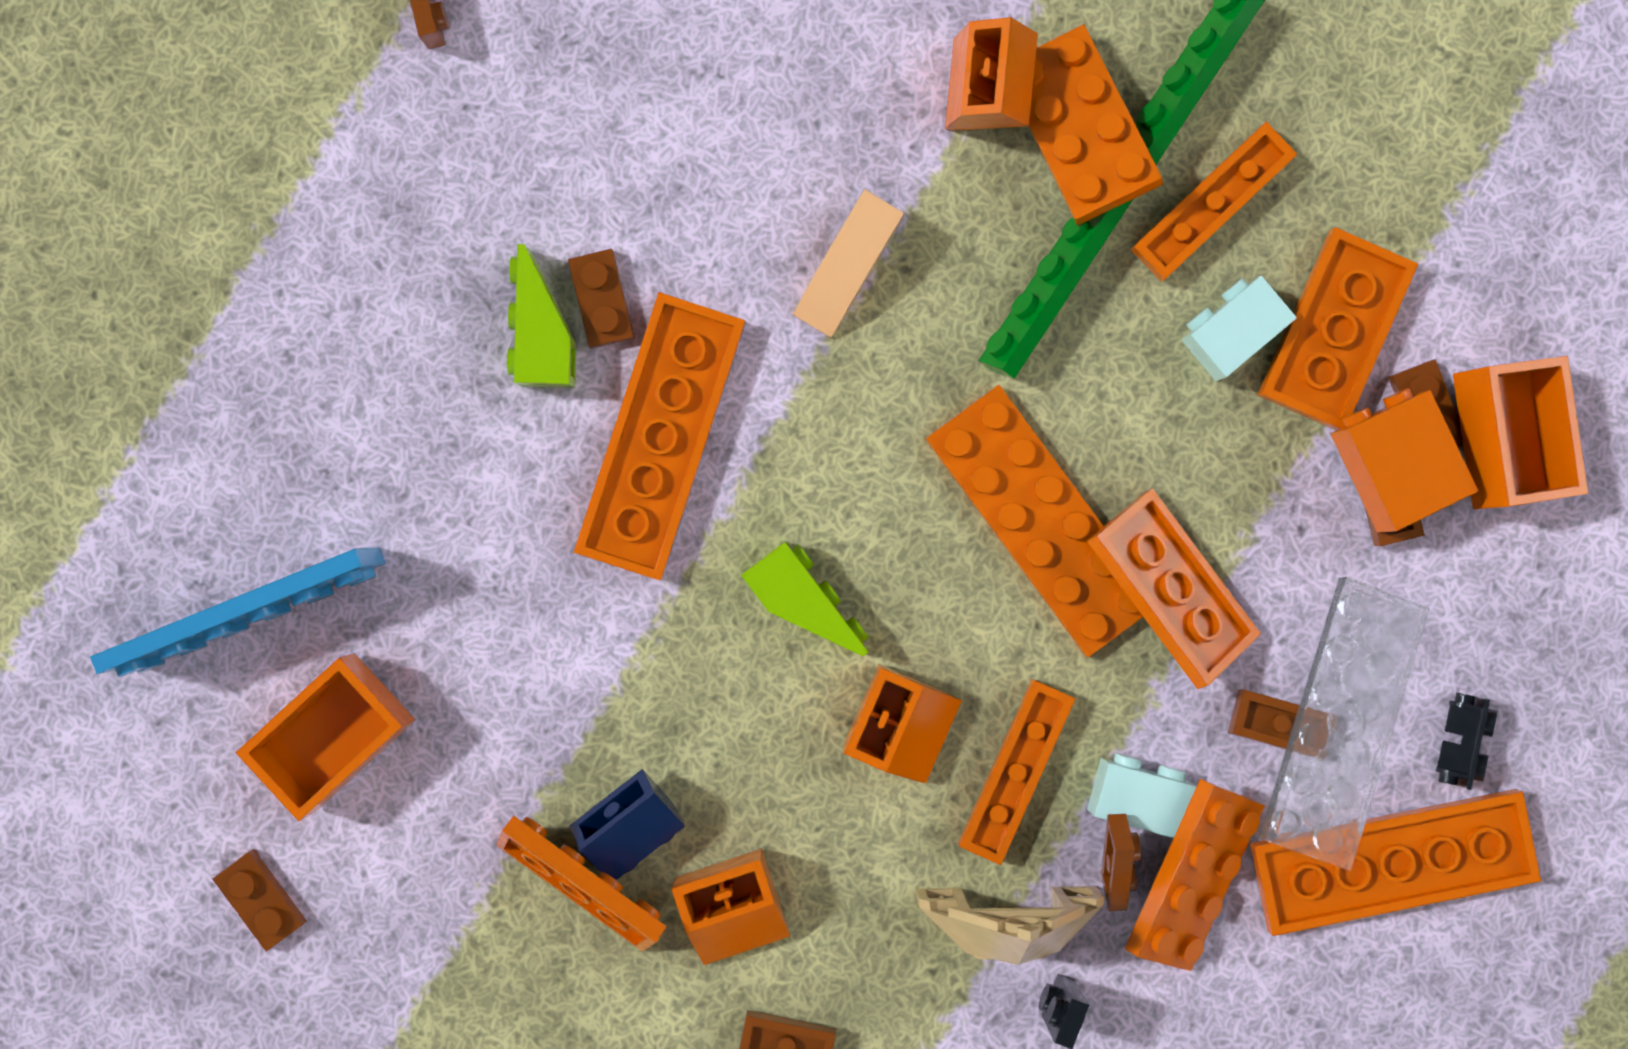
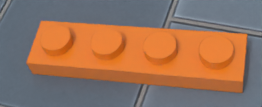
(1213, 201)
(1016, 771)

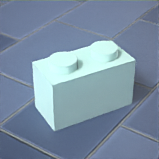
(1238, 327)
(1147, 797)

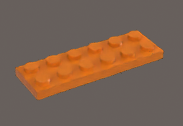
(659, 436)
(1035, 516)
(1402, 864)

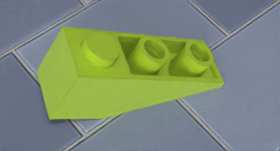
(543, 341)
(792, 594)

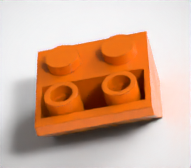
(991, 75)
(901, 725)
(730, 907)

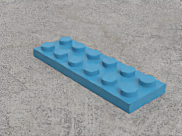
(232, 615)

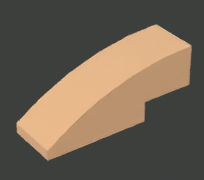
(848, 263)

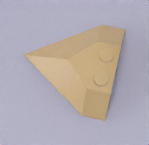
(1011, 933)

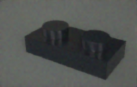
(1063, 1010)

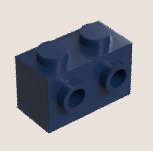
(627, 826)

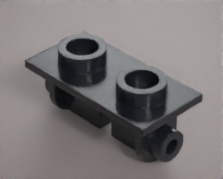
(1464, 759)

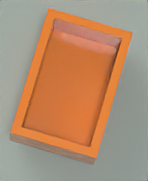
(1520, 432)
(325, 736)

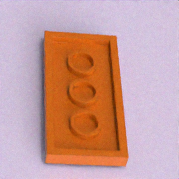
(1086, 129)
(1337, 329)
(1174, 588)
(1195, 876)
(593, 893)

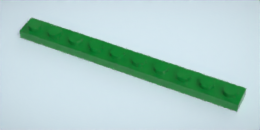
(1079, 245)

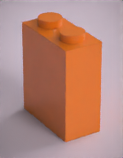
(1403, 460)

